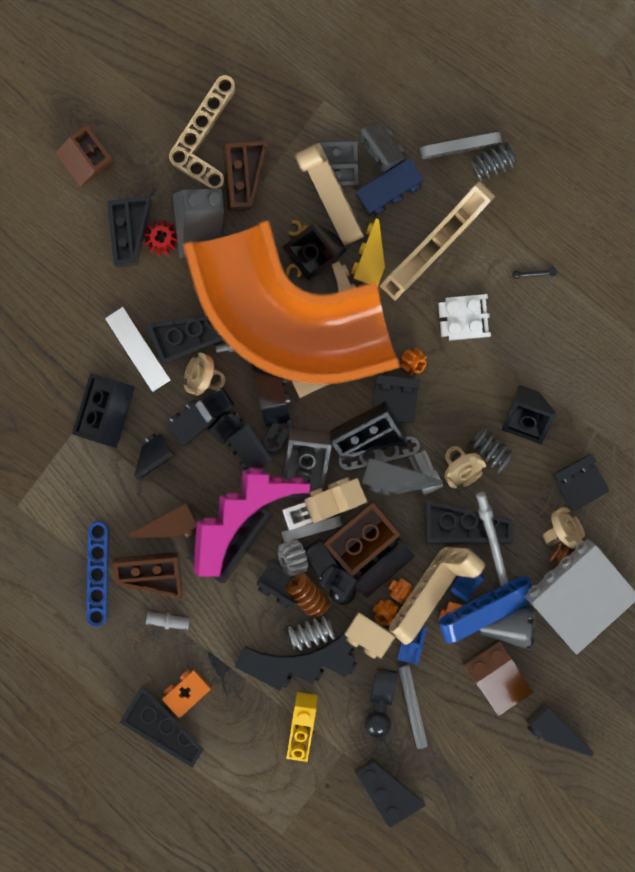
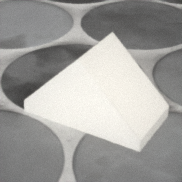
(297, 516)

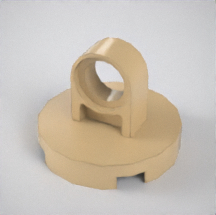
(199, 375)
(464, 469)
(565, 529)

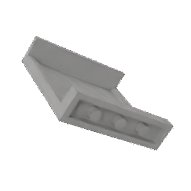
(581, 596)

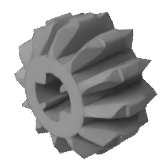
(292, 558)

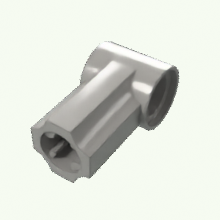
(422, 464)

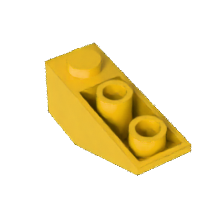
(372, 261)
(302, 726)

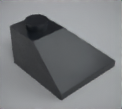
(314, 249)
(529, 415)
(153, 455)

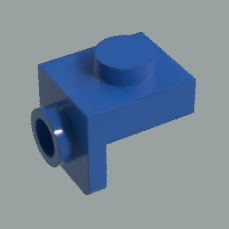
(465, 586)

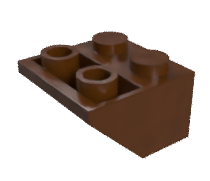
(84, 156)

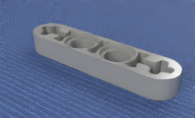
(460, 145)
(379, 455)

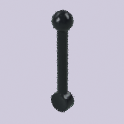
(551, 272)

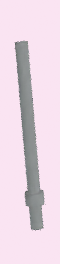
(486, 515)

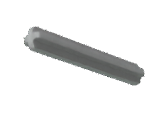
(412, 706)

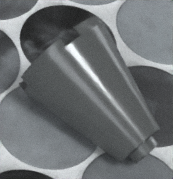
(514, 628)

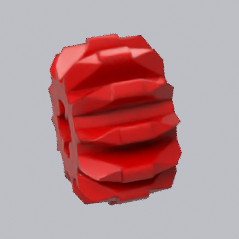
(154, 235)

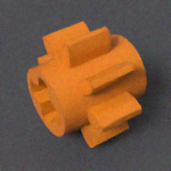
(413, 361)
(400, 590)
(385, 612)

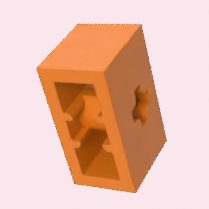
(181, 704)

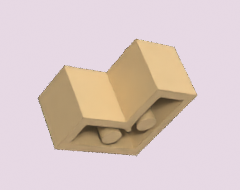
(337, 499)
(369, 635)

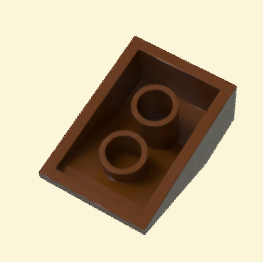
(172, 524)
(498, 677)

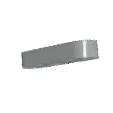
(312, 528)

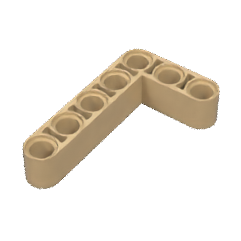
(200, 133)
(316, 163)
(430, 589)

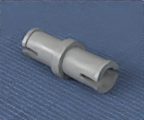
(167, 620)

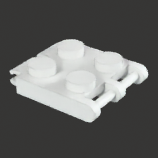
(464, 317)

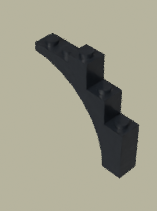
(275, 669)

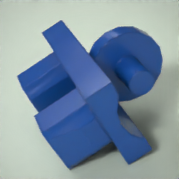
(412, 651)

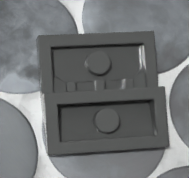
(343, 160)

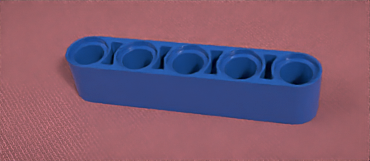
(92, 583)
(485, 610)

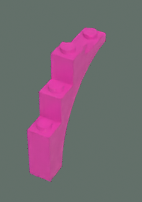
(256, 491)

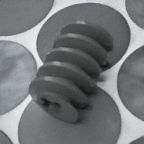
(493, 161)
(491, 449)

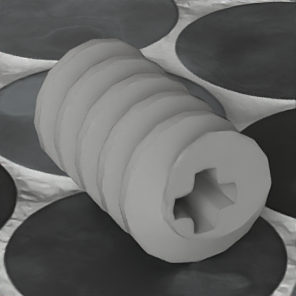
(311, 633)

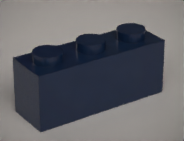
(390, 187)

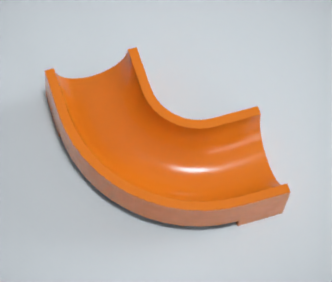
(280, 325)

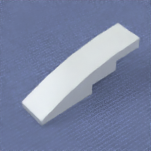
(137, 349)

